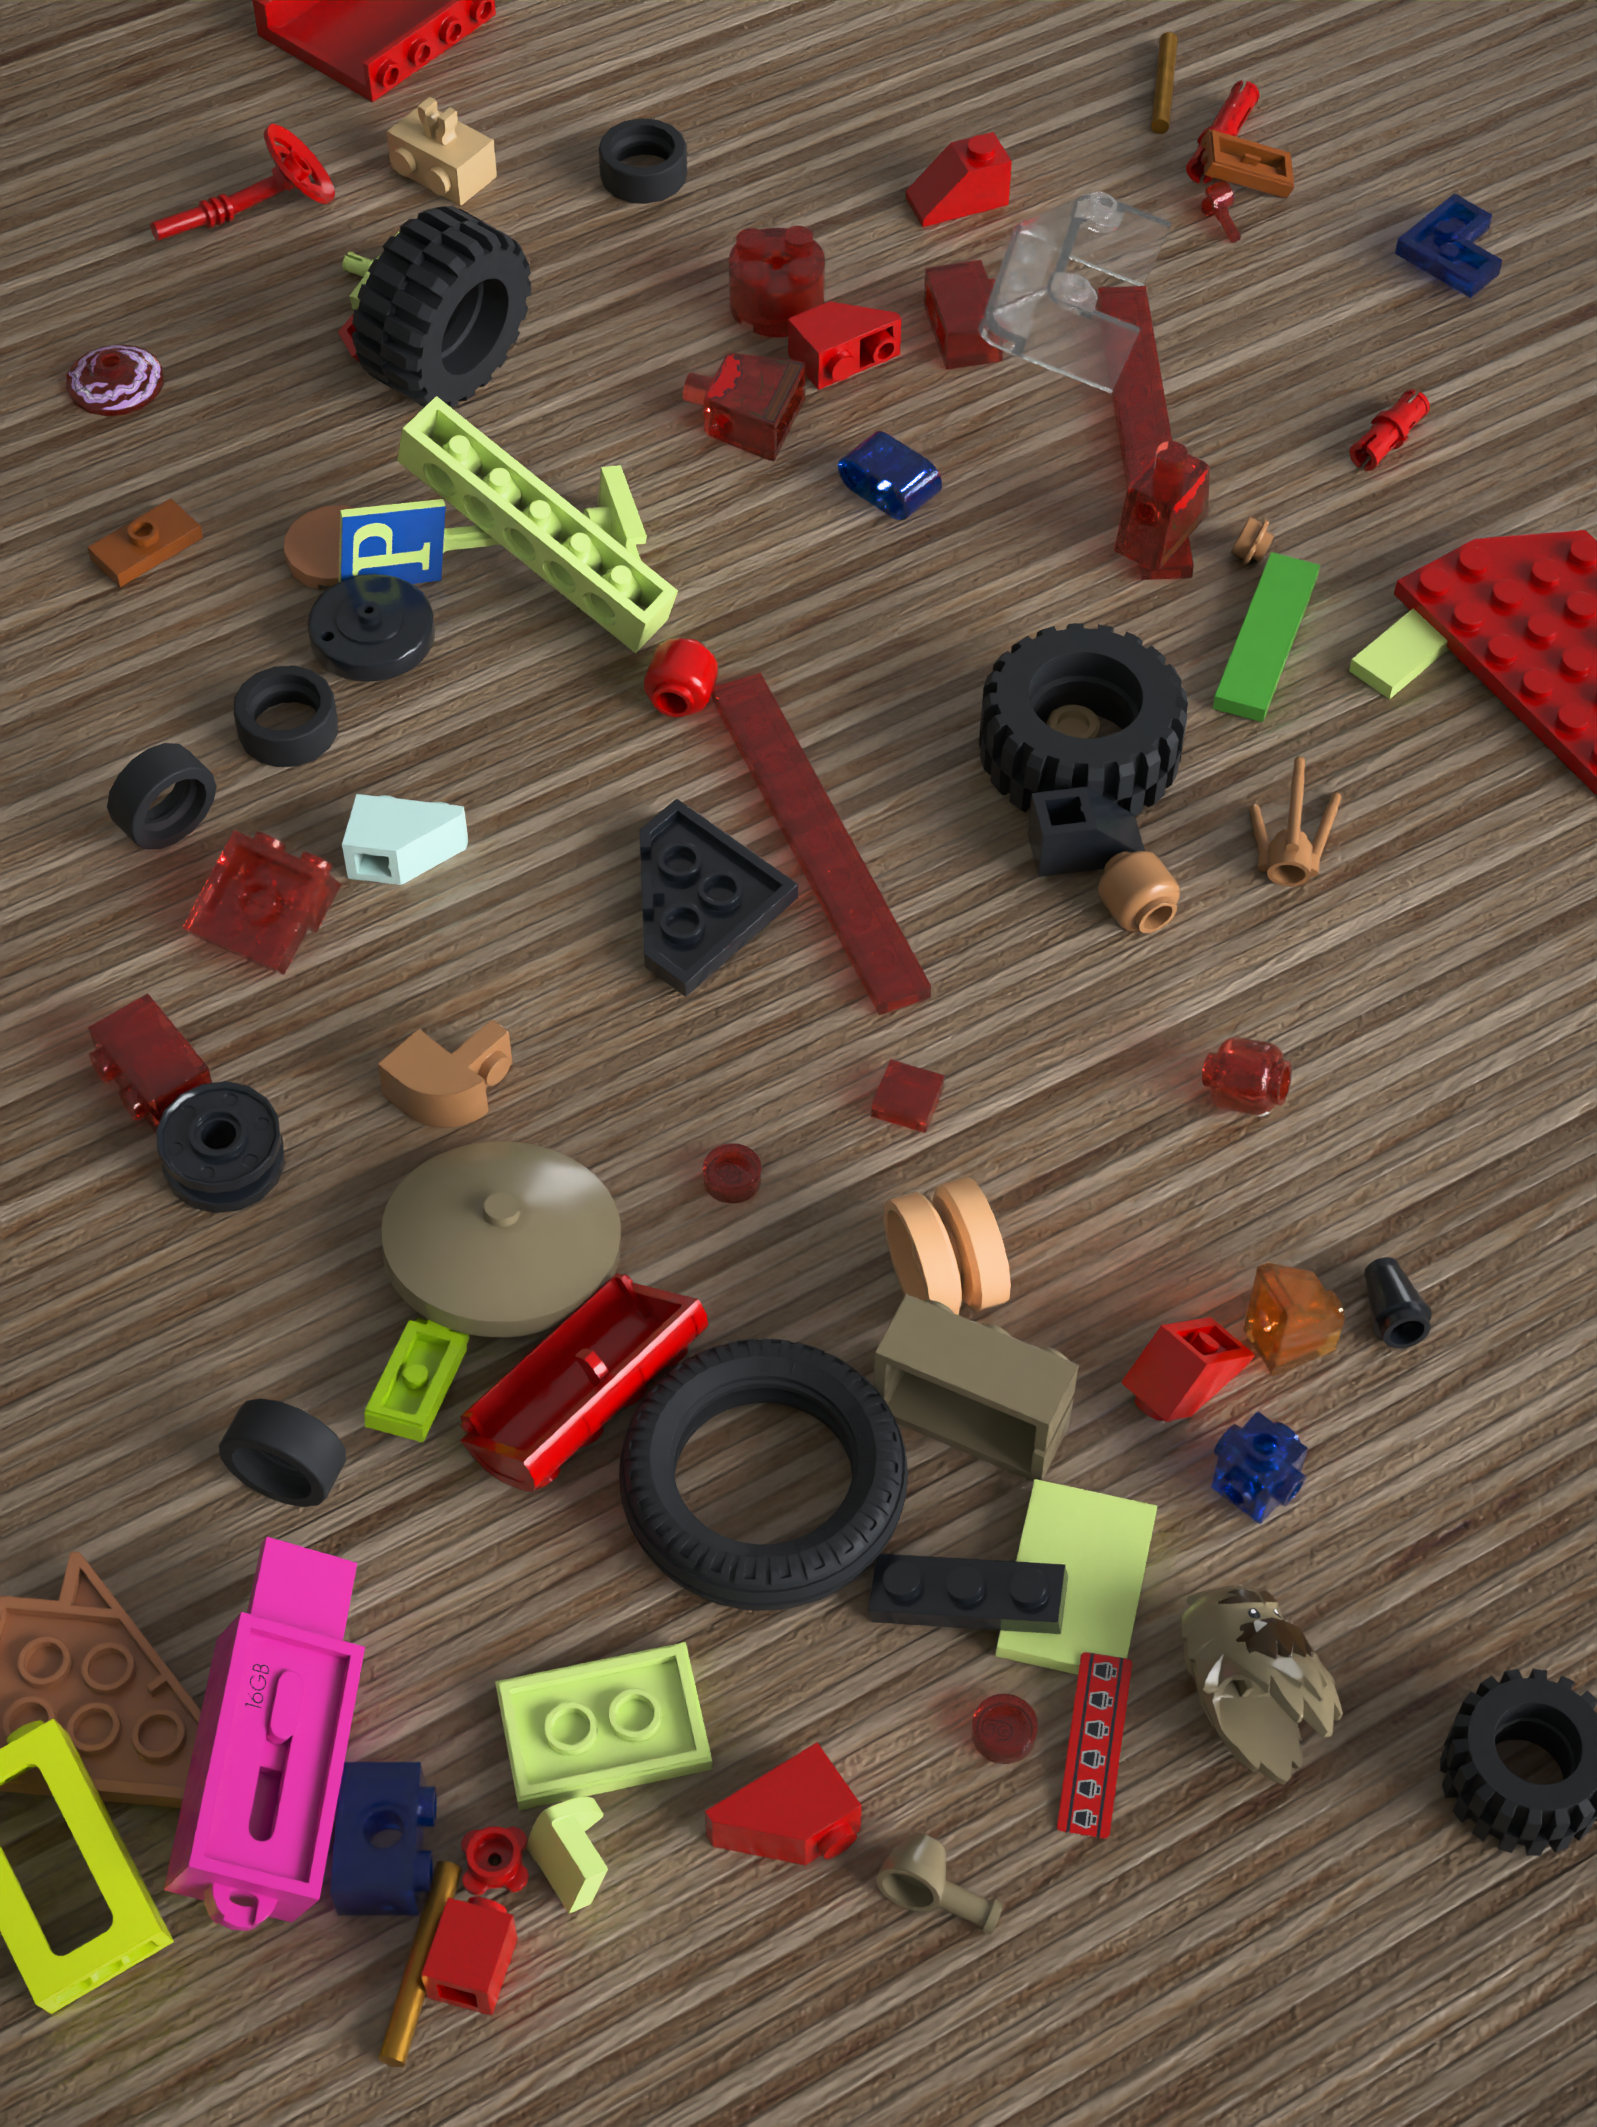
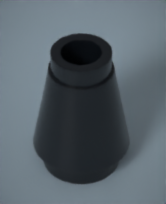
(1395, 1305)

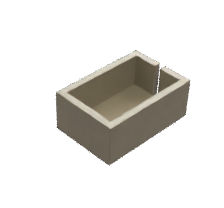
(975, 1387)

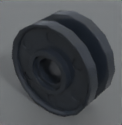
(227, 1176)

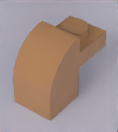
(444, 1086)

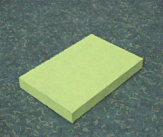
(1105, 1555)
(603, 1726)

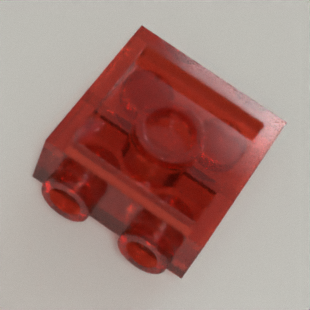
(262, 900)

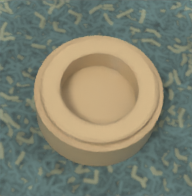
(1074, 721)

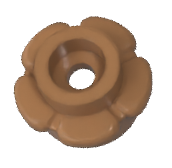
(1252, 541)

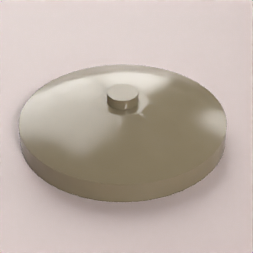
(500, 1238)

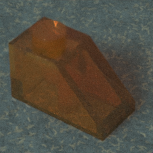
(1291, 1317)

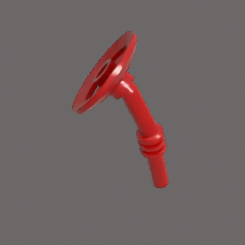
(287, 174)

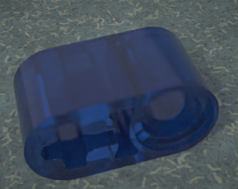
(890, 475)

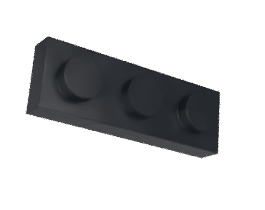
(968, 1593)

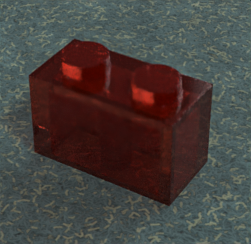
(955, 305)
(145, 1059)

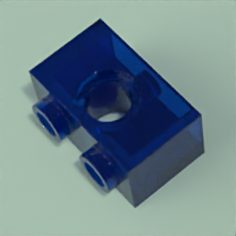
(373, 1878)

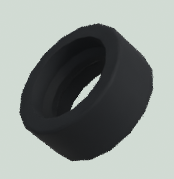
(643, 183)
(280, 686)
(144, 781)
(282, 1452)

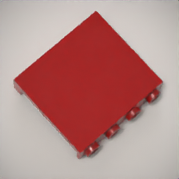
(368, 42)

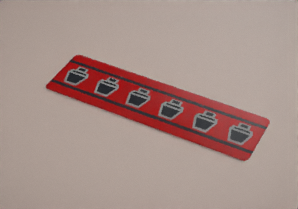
(1094, 1745)

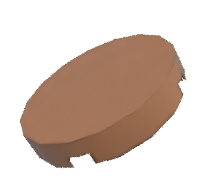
(313, 547)

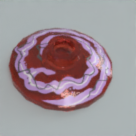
(114, 380)

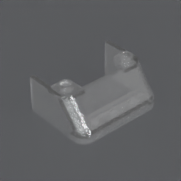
(1052, 314)

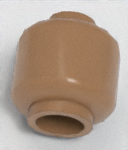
(1139, 891)

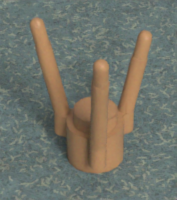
(1290, 856)

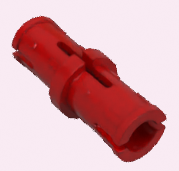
(1389, 430)

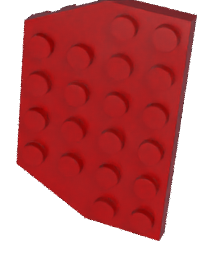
(1526, 628)

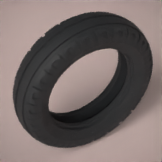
(763, 1574)

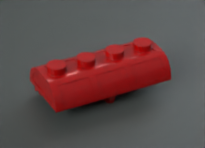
(579, 1380)

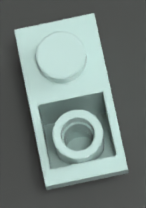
(400, 838)

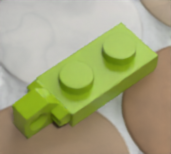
(416, 1380)

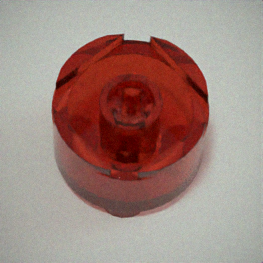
(775, 277)

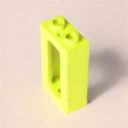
(136, 1923)

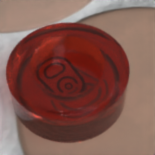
(732, 1173)
(1004, 1728)

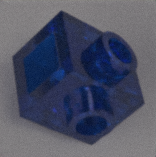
(1259, 1466)

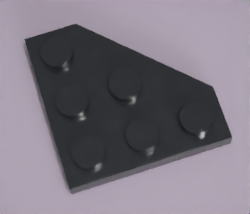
(701, 896)

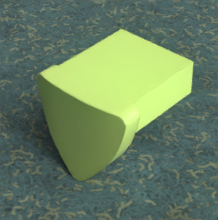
(566, 1852)

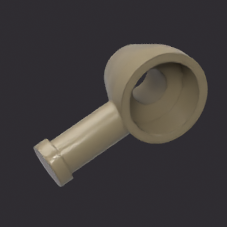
(917, 1881)

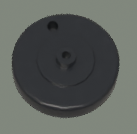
(371, 627)

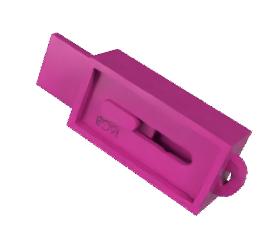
(270, 1744)

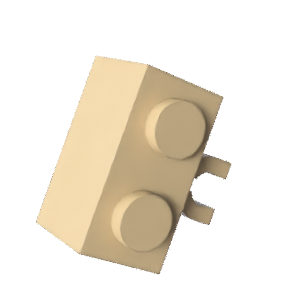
(441, 152)

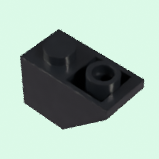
(1078, 831)

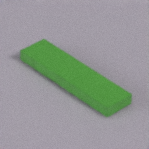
(1266, 637)

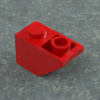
(842, 340)

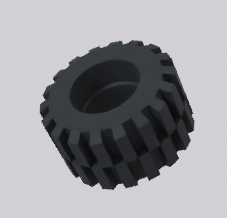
(1498, 1799)

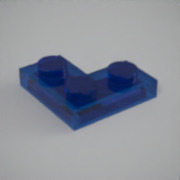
(1446, 249)

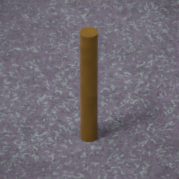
(1164, 83)
(411, 1989)

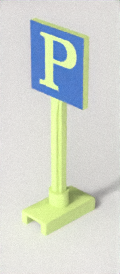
(411, 536)

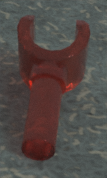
(1216, 203)

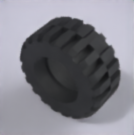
(441, 306)
(1090, 670)

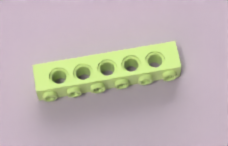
(536, 524)

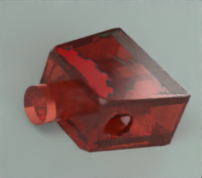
(750, 401)
(1171, 493)

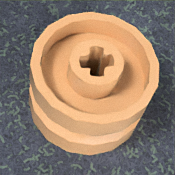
(948, 1247)

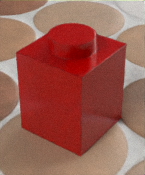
(470, 1954)

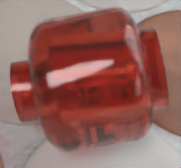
(1247, 1076)

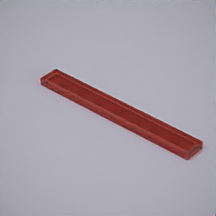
(1141, 405)
(821, 845)

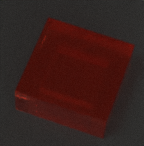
(907, 1096)

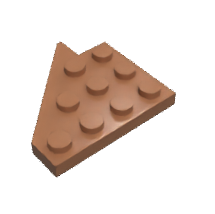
(102, 1685)

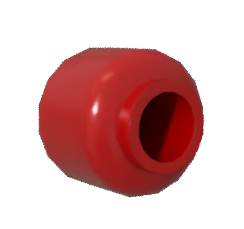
(680, 677)

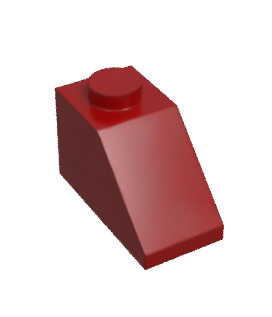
(962, 181)
(1185, 1368)
(789, 1812)

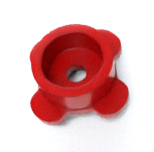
(489, 1842)

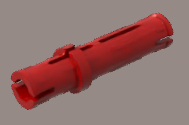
(1228, 121)

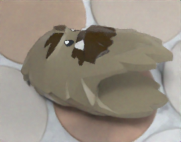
(1256, 1677)

